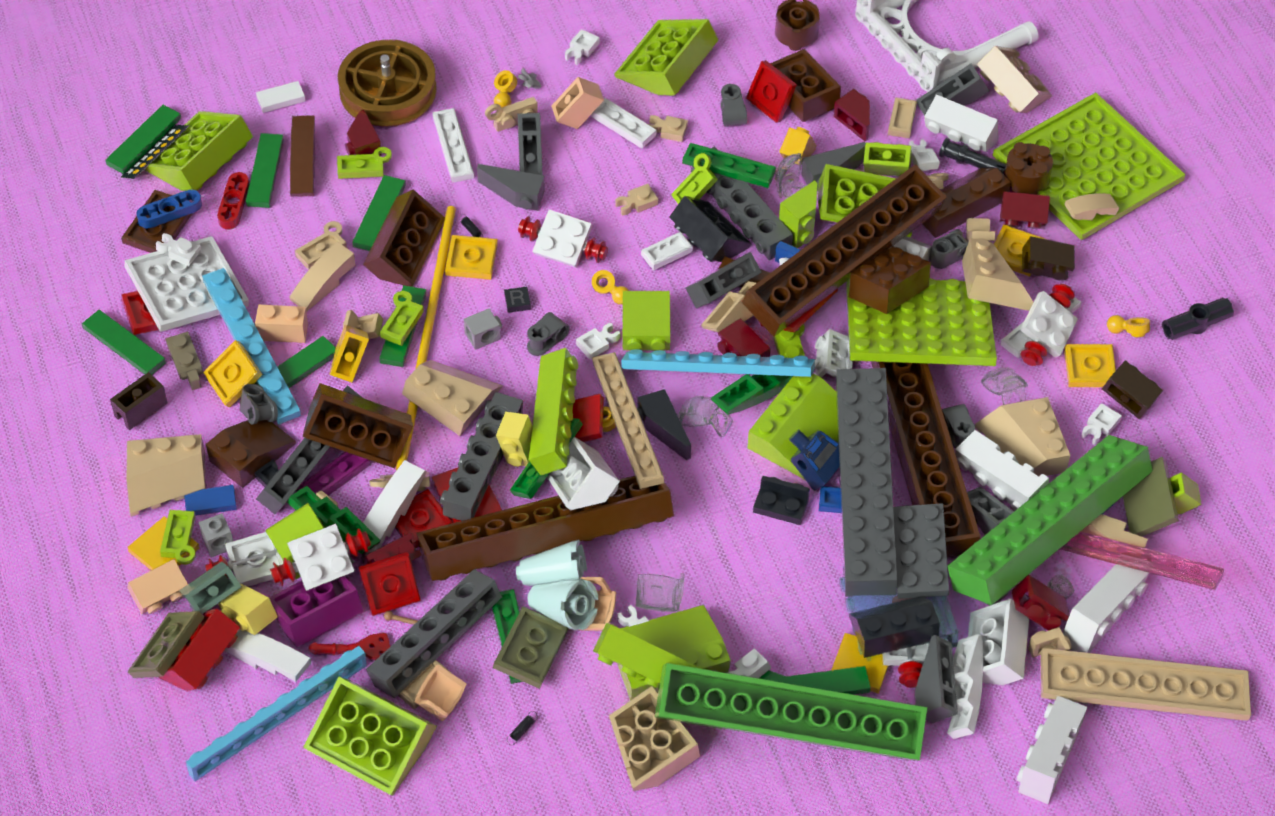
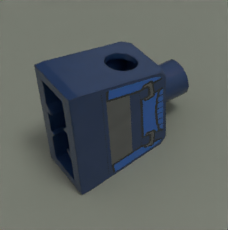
(816, 457)

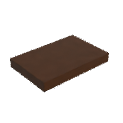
(147, 237)

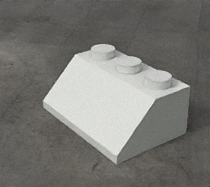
(962, 124)
(1003, 641)

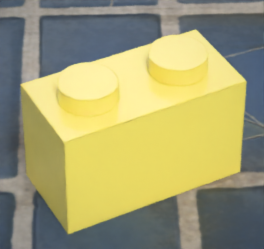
(515, 438)
(248, 609)

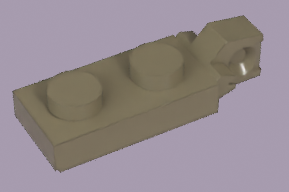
(185, 358)

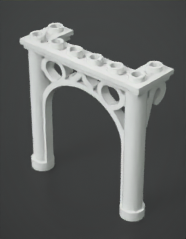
(930, 64)

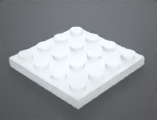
(177, 291)

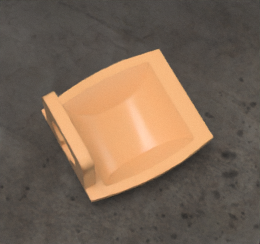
(605, 604)
(440, 692)

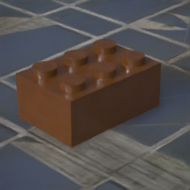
(889, 279)

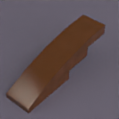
(302, 156)

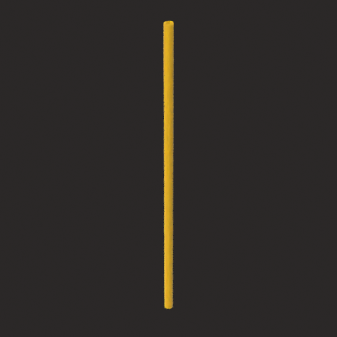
(430, 314)

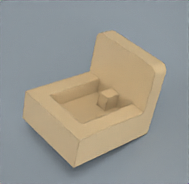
(979, 228)
(369, 323)
(1048, 639)

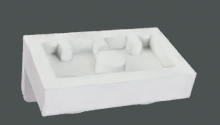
(832, 353)

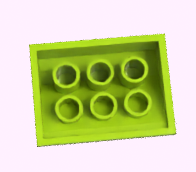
(668, 55)
(201, 150)
(846, 189)
(801, 405)
(685, 634)
(369, 735)

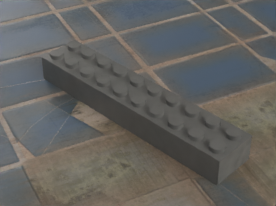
(866, 482)

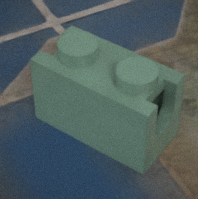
(210, 588)

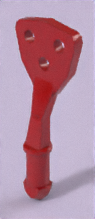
(371, 640)

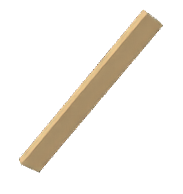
(628, 421)

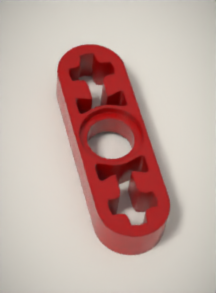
(237, 208)

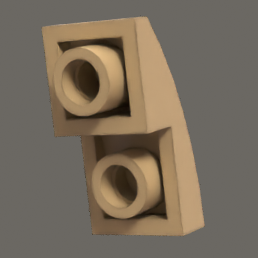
(1088, 205)

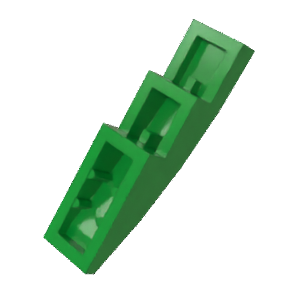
(749, 392)
(330, 514)

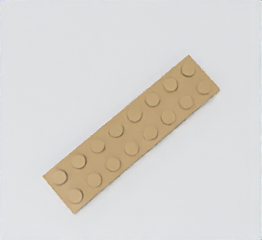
(1145, 684)

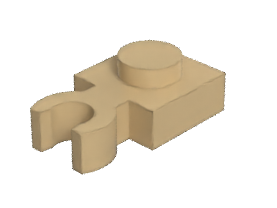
(670, 128)
(638, 198)

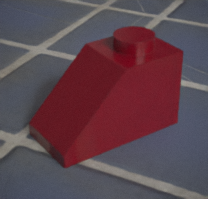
(854, 113)
(362, 136)

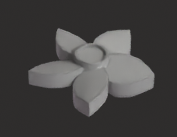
(529, 79)

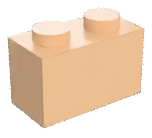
(577, 103)
(282, 323)
(157, 587)

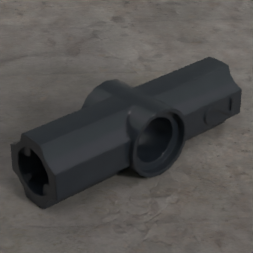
(1197, 318)

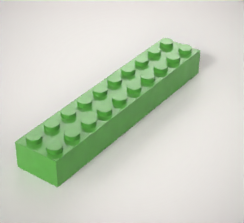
(1049, 519)
(790, 712)

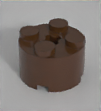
(797, 23)
(1029, 168)

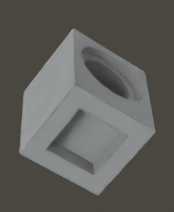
(482, 328)
(215, 534)

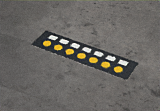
(155, 151)

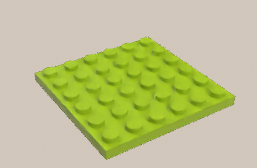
(1097, 154)
(929, 328)

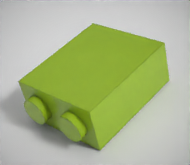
(646, 320)

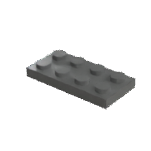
(920, 551)

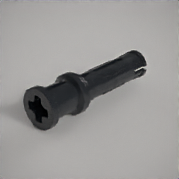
(964, 155)

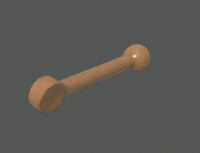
(388, 615)

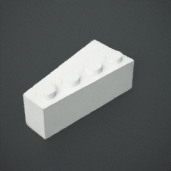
(999, 470)
(1103, 607)
(1051, 749)

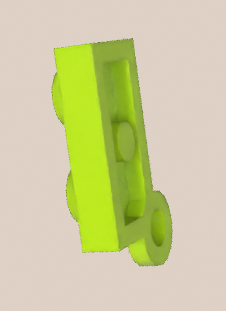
(363, 165)
(698, 181)
(402, 319)
(789, 343)
(178, 536)

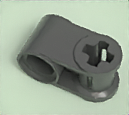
(732, 106)
(948, 249)
(546, 334)
(257, 404)
(958, 423)

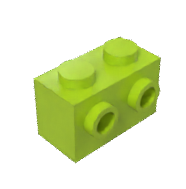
(887, 158)

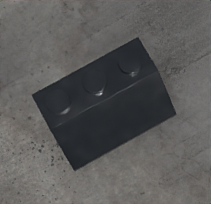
(708, 229)
(895, 626)

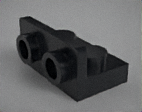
(781, 500)

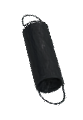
(471, 227)
(524, 725)

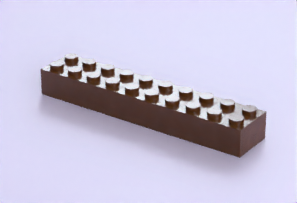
(842, 249)
(927, 451)
(538, 528)

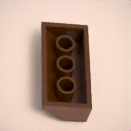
(968, 199)
(404, 240)
(357, 425)

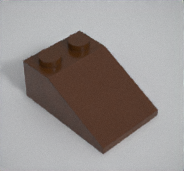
(815, 87)
(246, 448)

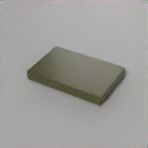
(1151, 502)
(165, 644)
(530, 647)

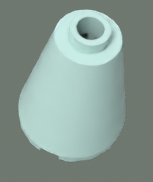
(553, 565)
(566, 602)

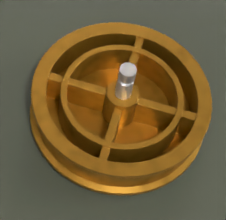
(387, 81)

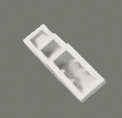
(394, 501)
(269, 654)
(968, 685)

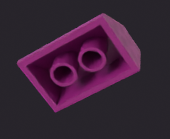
(317, 610)

